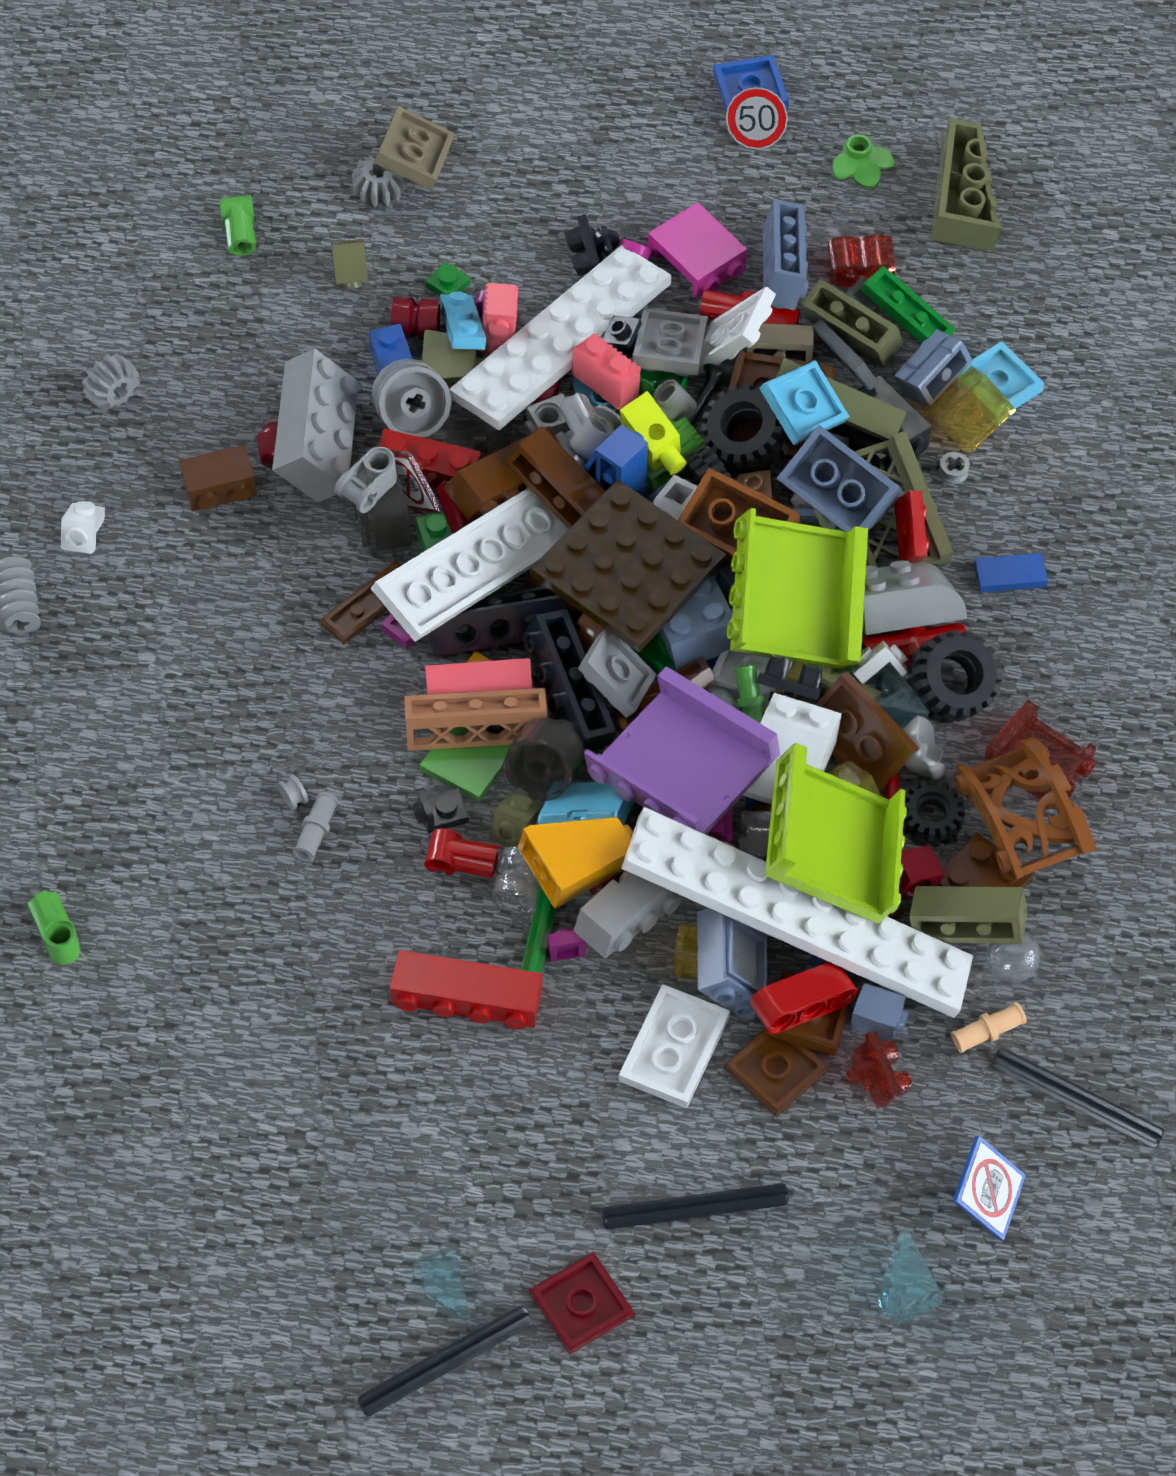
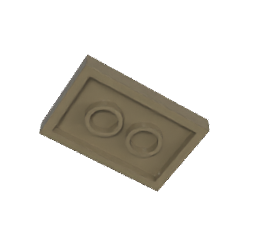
(414, 148)

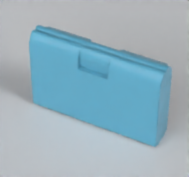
(585, 802)

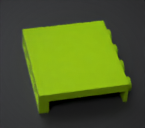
(798, 591)
(835, 838)

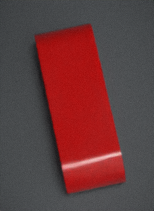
(803, 997)

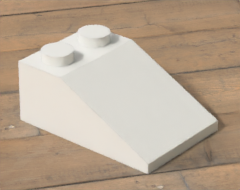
(800, 724)

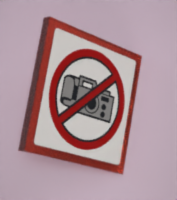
(414, 483)

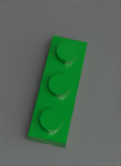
(904, 305)

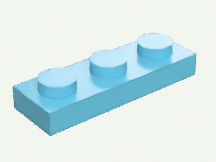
(462, 321)

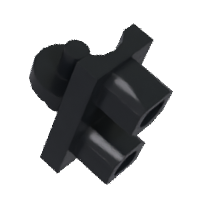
(595, 244)
(776, 677)

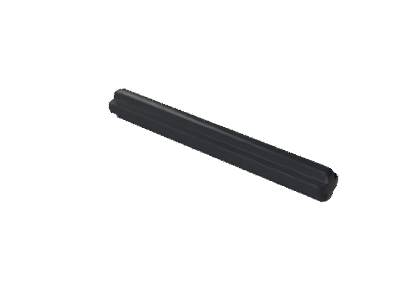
(1078, 1097)
(695, 1206)
(444, 1361)

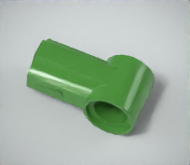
(238, 220)
(55, 927)

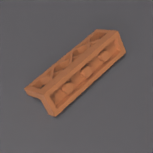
(474, 712)

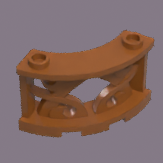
(996, 777)

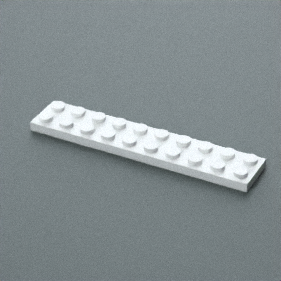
(738, 888)

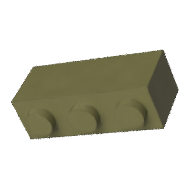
(853, 322)
(970, 914)

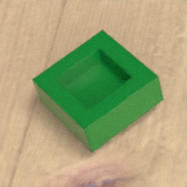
(447, 280)

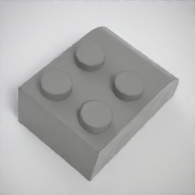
(908, 597)

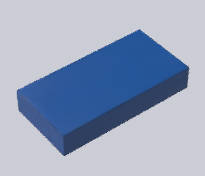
(1010, 572)

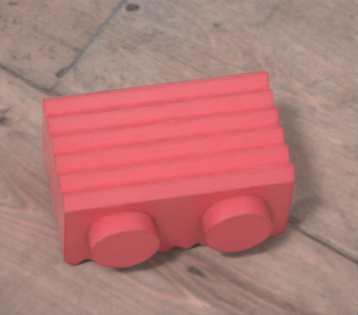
(499, 315)
(606, 371)

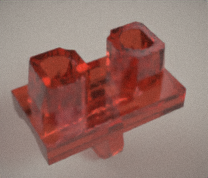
(874, 1070)

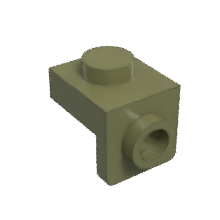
(512, 817)

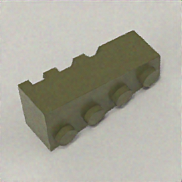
(964, 196)

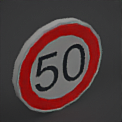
(756, 118)

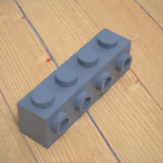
(785, 254)

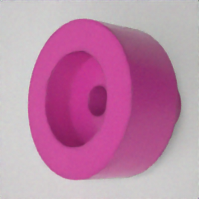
(639, 249)

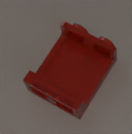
(1025, 724)

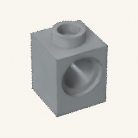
(546, 414)

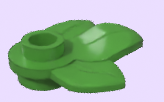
(863, 164)

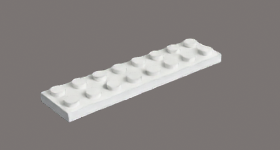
(544, 347)
(469, 564)

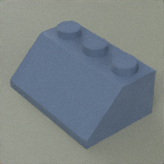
(839, 482)

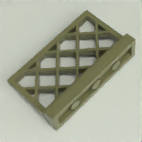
(909, 478)

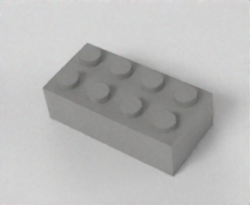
(315, 424)

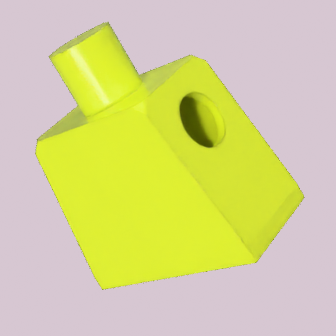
(663, 439)

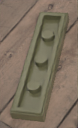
(864, 410)

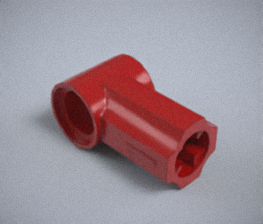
(453, 853)

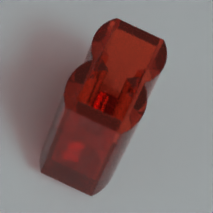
(856, 258)

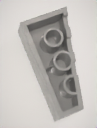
(622, 912)

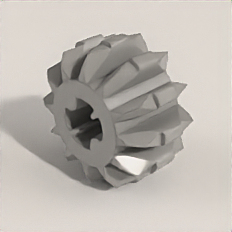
(376, 183)
(110, 382)

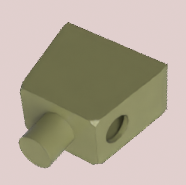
(448, 362)

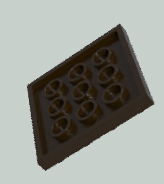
(628, 565)

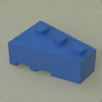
(620, 458)

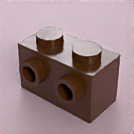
(218, 478)

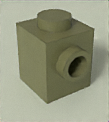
(349, 263)

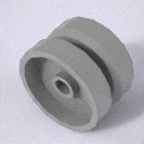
(411, 379)

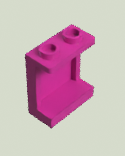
(699, 248)

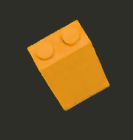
(574, 855)

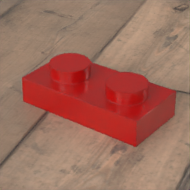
(910, 527)

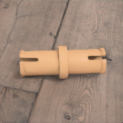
(988, 1027)

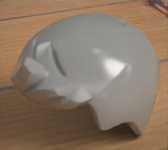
(927, 758)

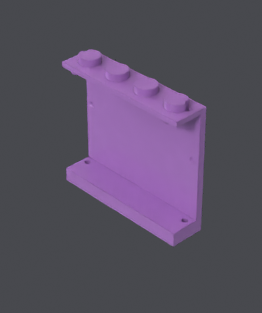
(686, 755)

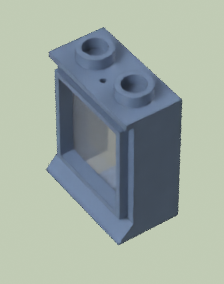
(730, 961)

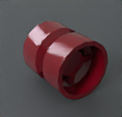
(416, 317)

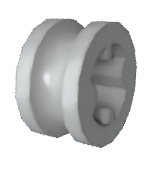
(954, 459)
(292, 792)

